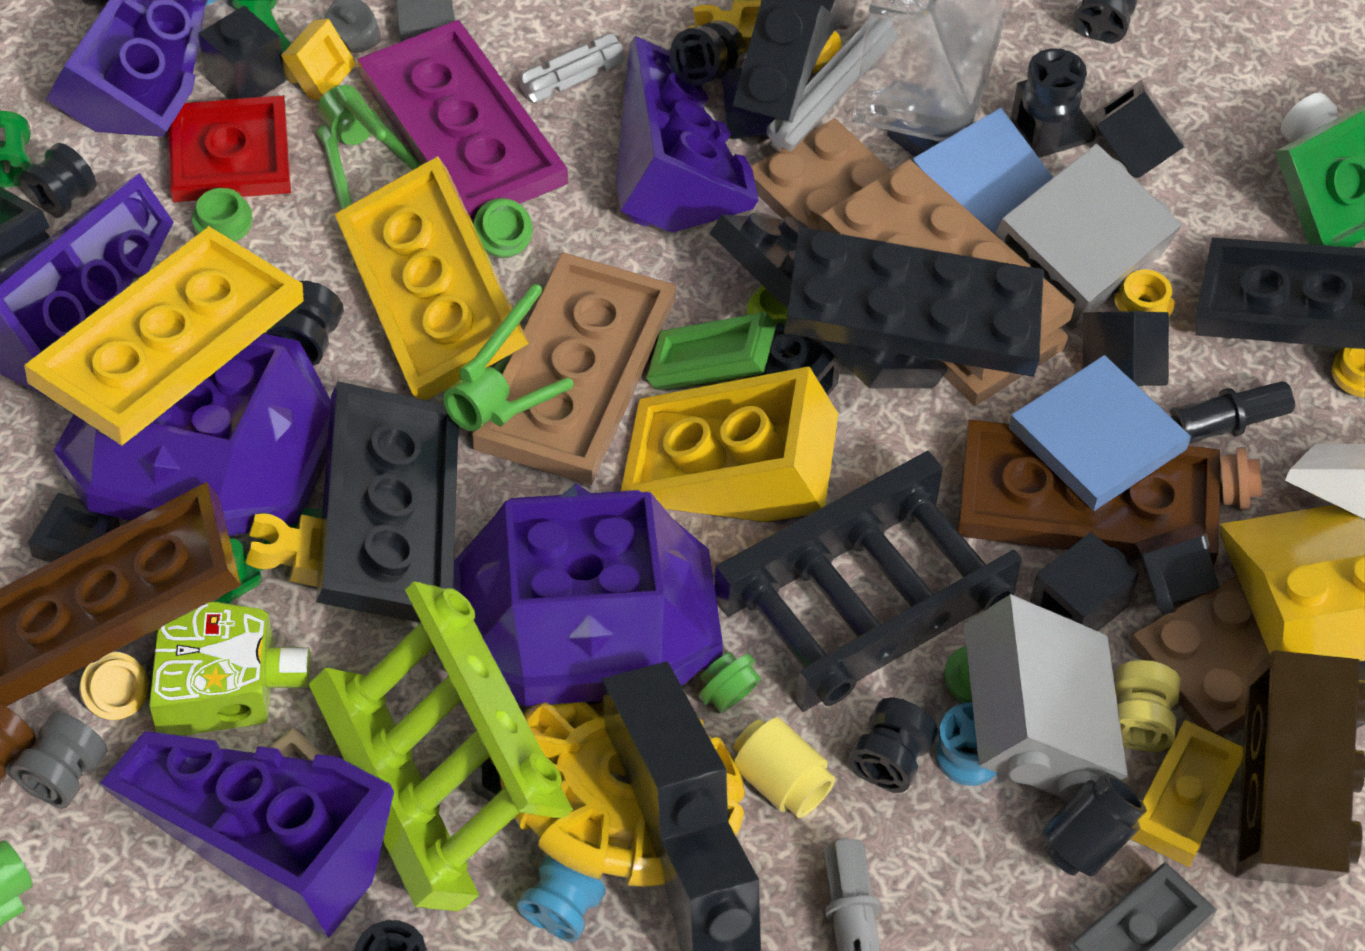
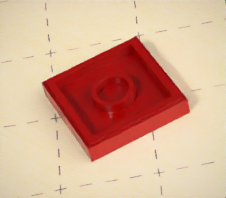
(230, 147)

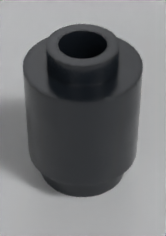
(1093, 825)

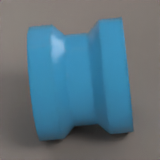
(954, 734)
(560, 900)

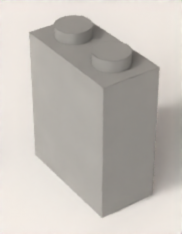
(1089, 230)
(1043, 698)

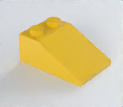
(737, 447)
(1303, 578)

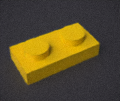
(1188, 792)

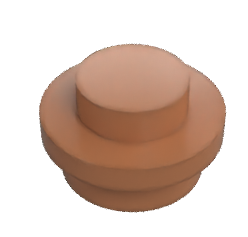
(1240, 478)

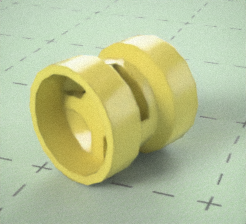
(1144, 701)

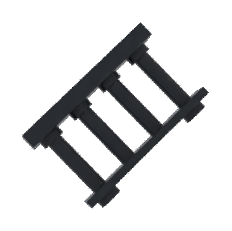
(859, 523)

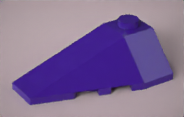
(132, 67)
(672, 152)
(78, 272)
(274, 823)

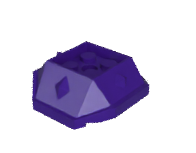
(245, 430)
(588, 593)

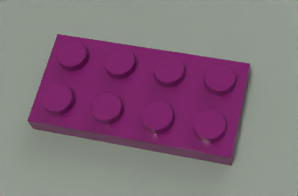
(459, 108)

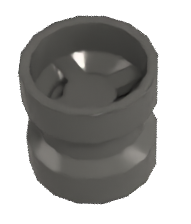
(58, 760)

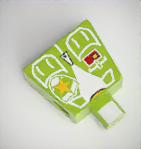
(219, 670)

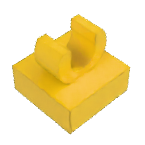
(317, 59)

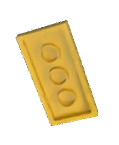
(427, 277)
(164, 335)

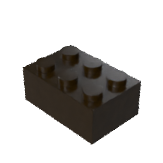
(1301, 770)

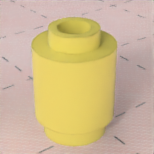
(783, 766)

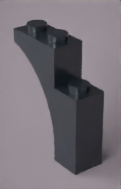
(784, 52)
(684, 809)

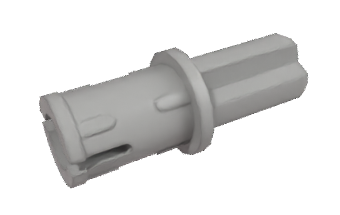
(851, 897)

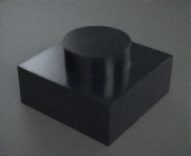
(68, 527)

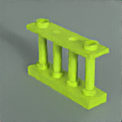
(356, 712)

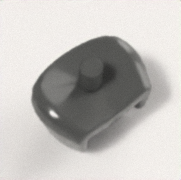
(354, 24)

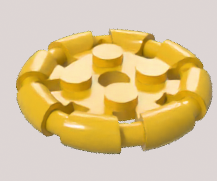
(604, 809)

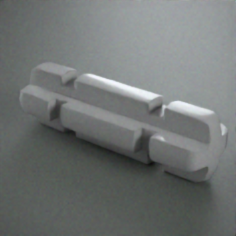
(571, 68)

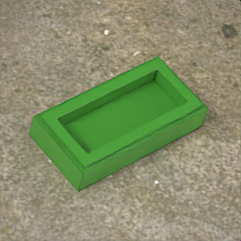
(711, 351)

